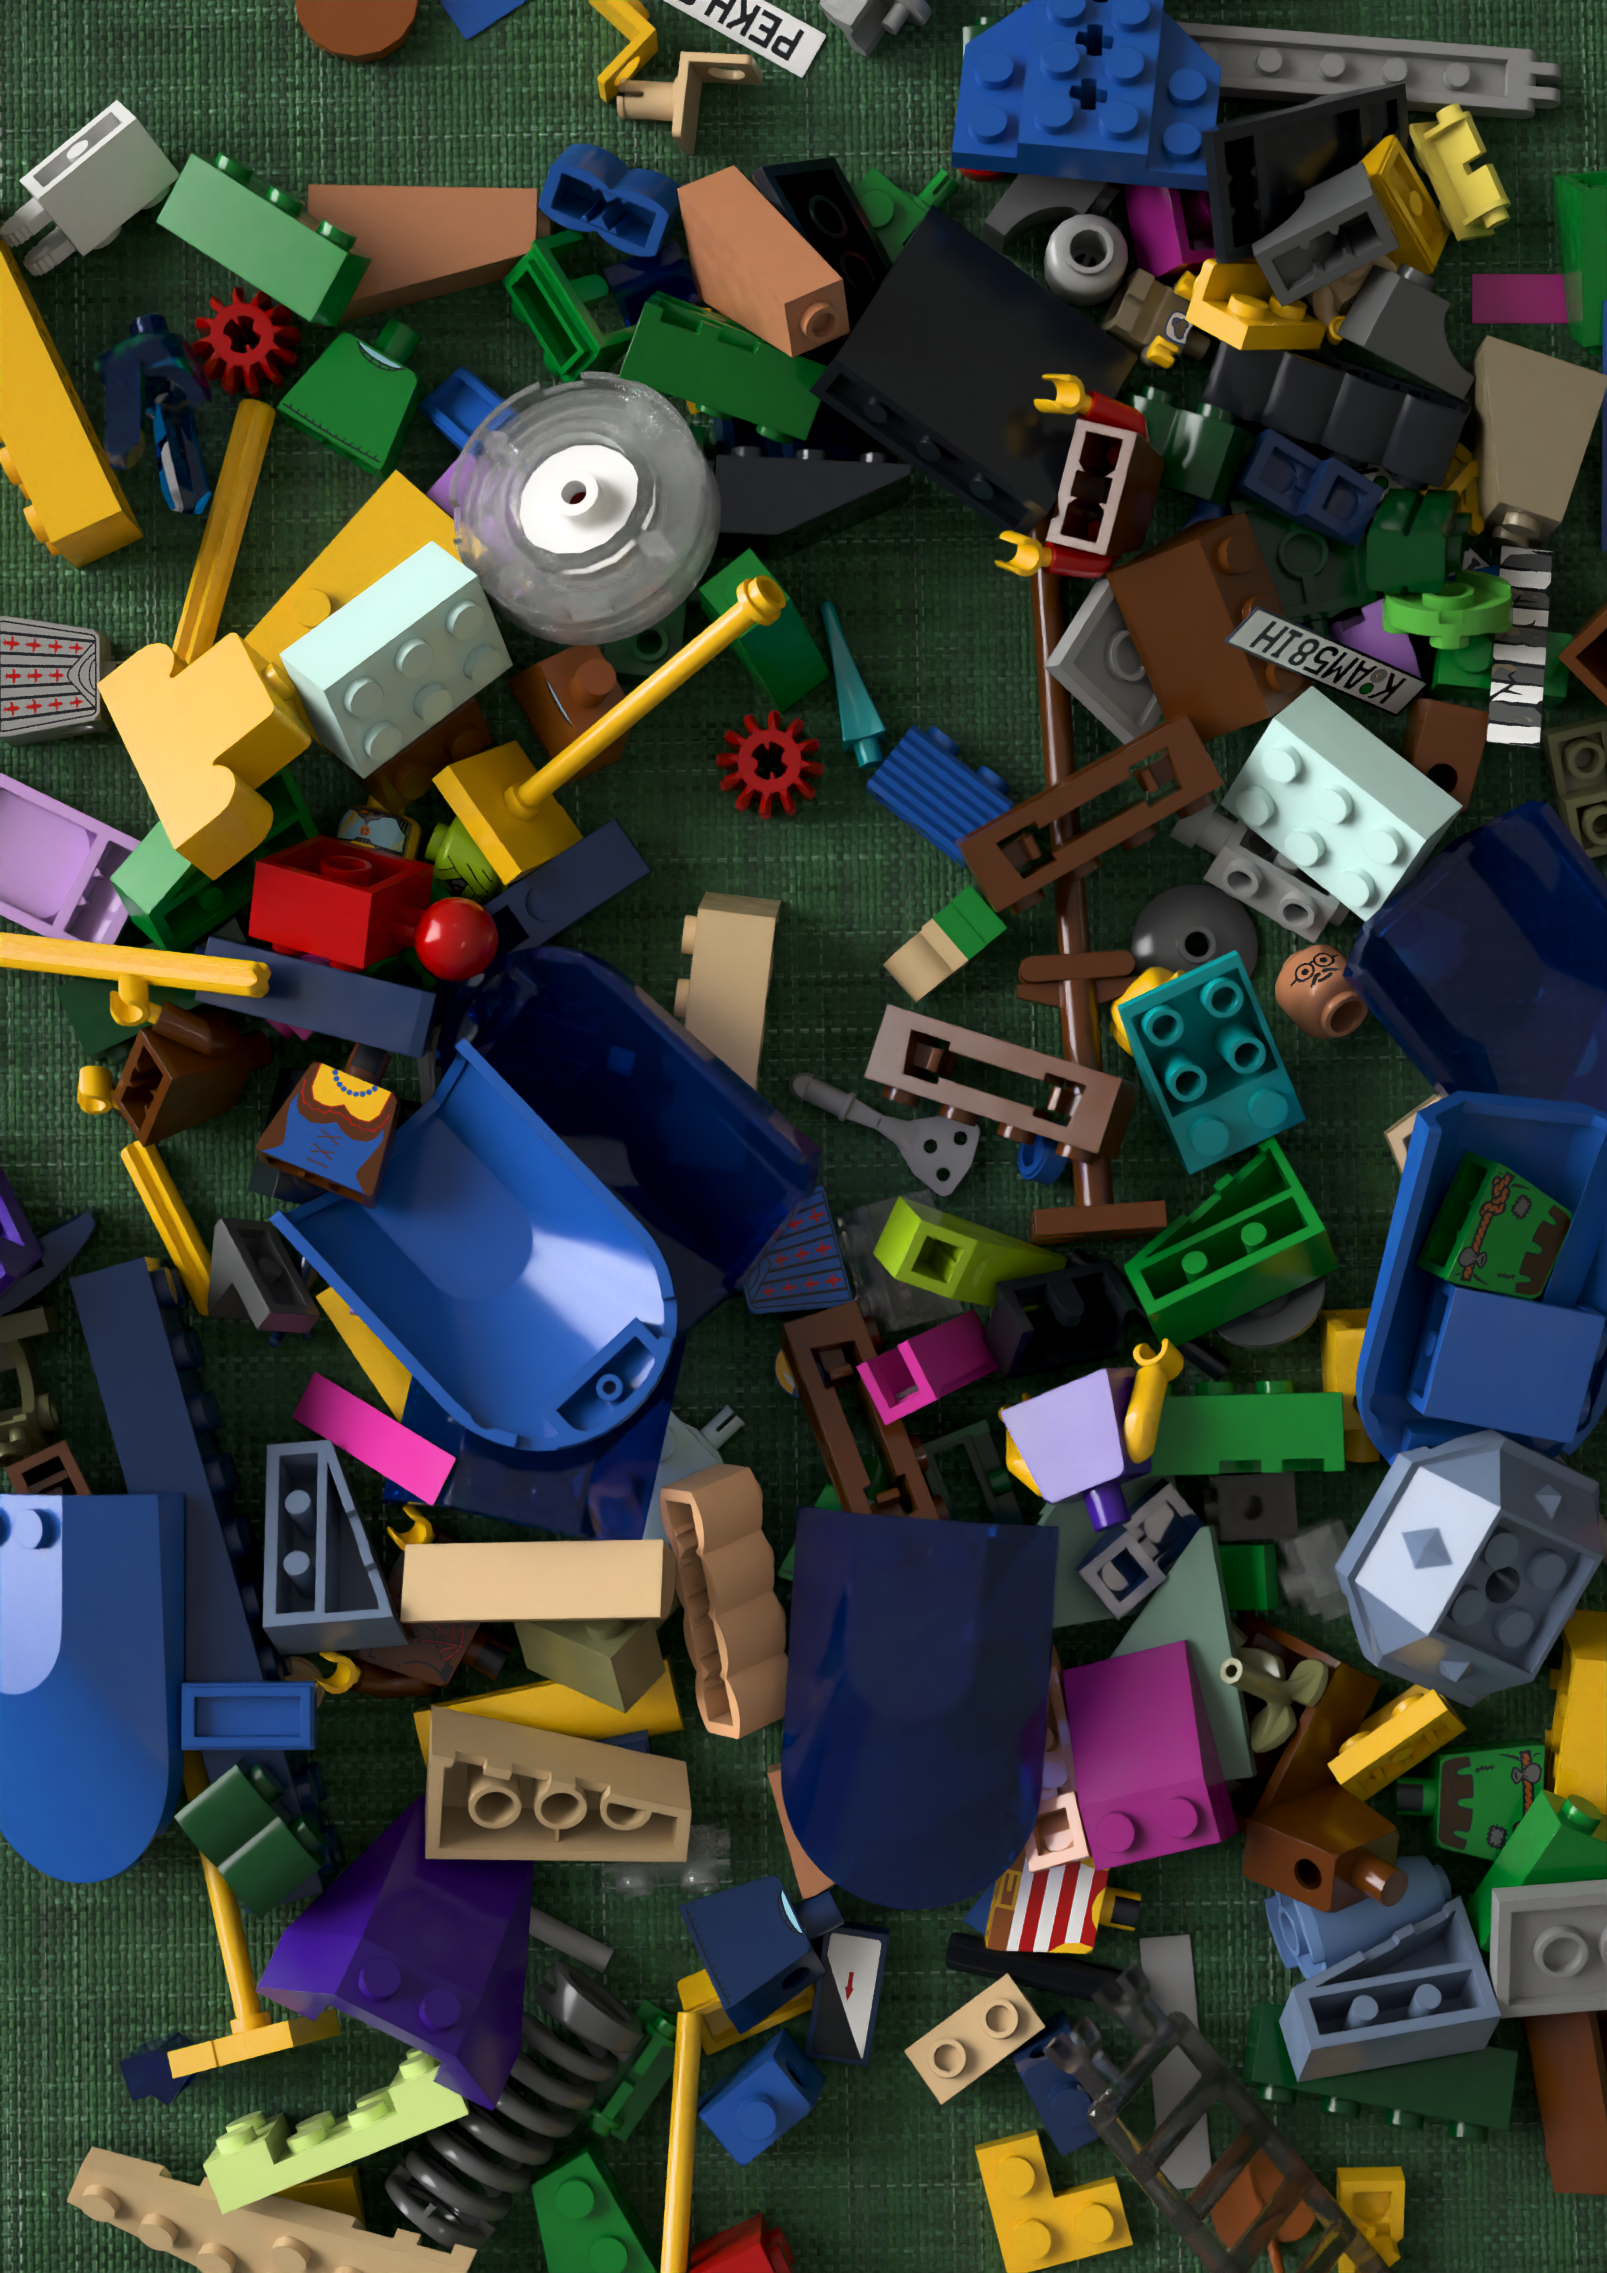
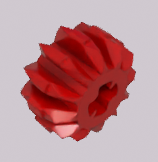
(237, 320)
(748, 768)

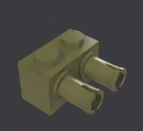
(597, 1657)

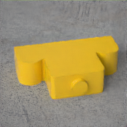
(207, 742)

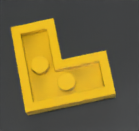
(1041, 2225)

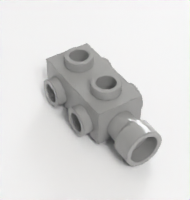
(1259, 874)

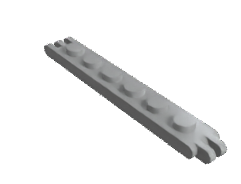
(1436, 74)

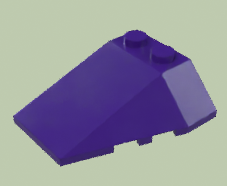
(418, 1954)

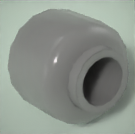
(1094, 242)

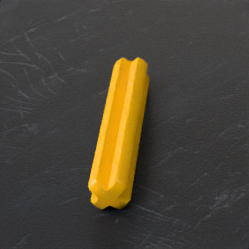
(171, 1219)

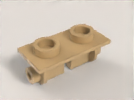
(975, 2038)

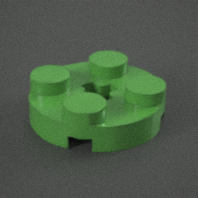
(1463, 608)

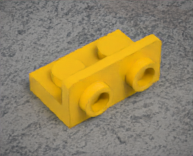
(1242, 310)
(1395, 1741)

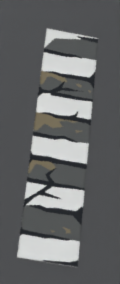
(1521, 652)

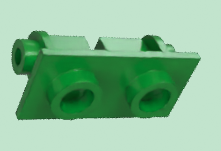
(639, 2079)

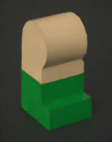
(945, 944)

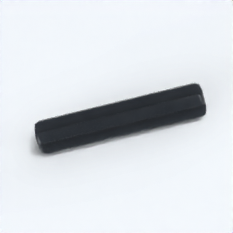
(1028, 1969)

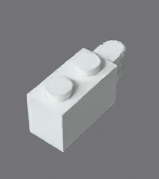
(90, 189)

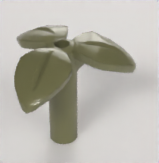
(1263, 1676)

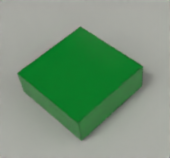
(1250, 1575)

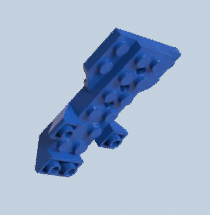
(1122, 60)

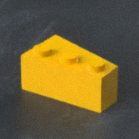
(1578, 1737)

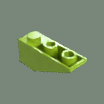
(956, 1254)

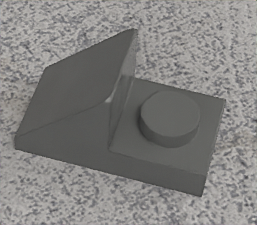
(257, 1279)

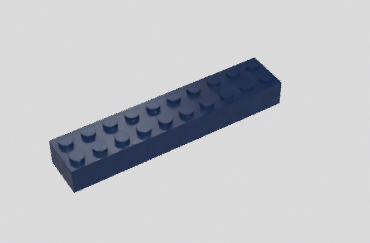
(170, 1445)

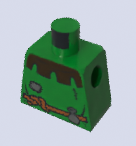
(1495, 1231)
(1474, 1794)

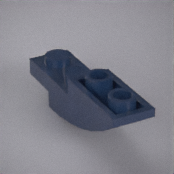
(559, 896)

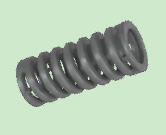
(605, 2029)

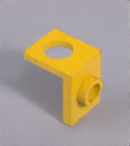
(631, 20)

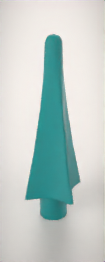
(859, 719)

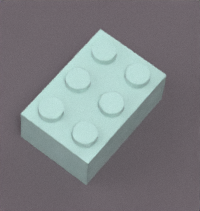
(397, 659)
(1340, 803)

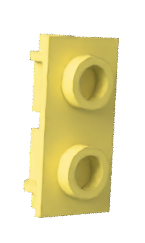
(1468, 200)

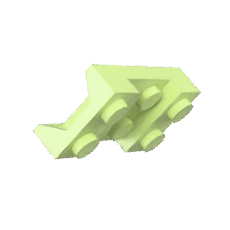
(264, 2157)

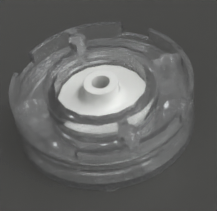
(585, 509)

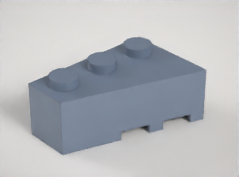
(319, 1558)
(1395, 2003)

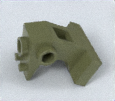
(28, 1427)

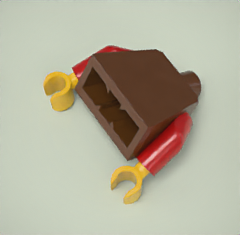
(1103, 489)

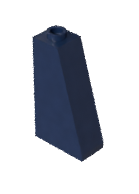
(332, 1001)

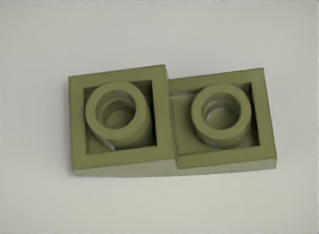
(1579, 779)

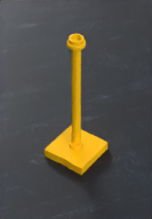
(512, 805)
(252, 2028)

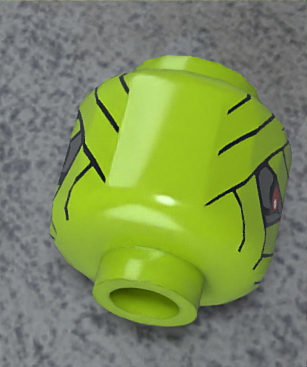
(462, 865)

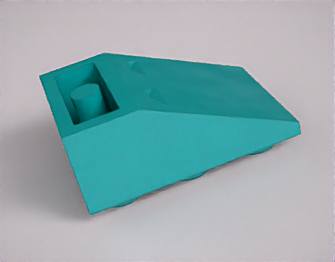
(1210, 1063)

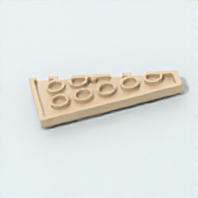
(255, 2238)

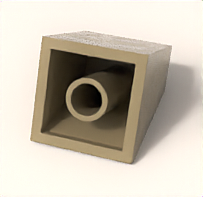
(1528, 437)

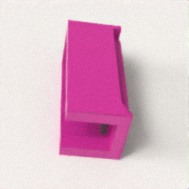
(927, 1367)

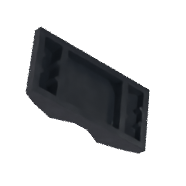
(1269, 159)

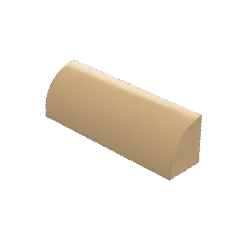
(538, 1581)

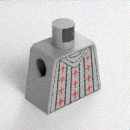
(51, 681)

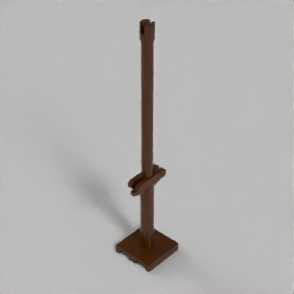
(1075, 977)

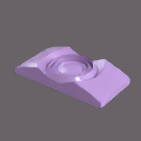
(59, 867)

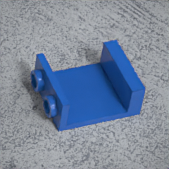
(1505, 1361)

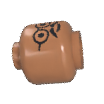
(1317, 994)

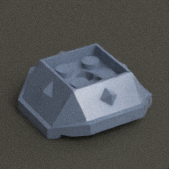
(1471, 1563)

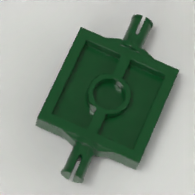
(1310, 571)

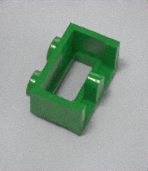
(559, 310)

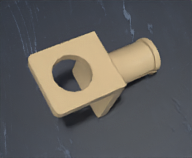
(681, 99)

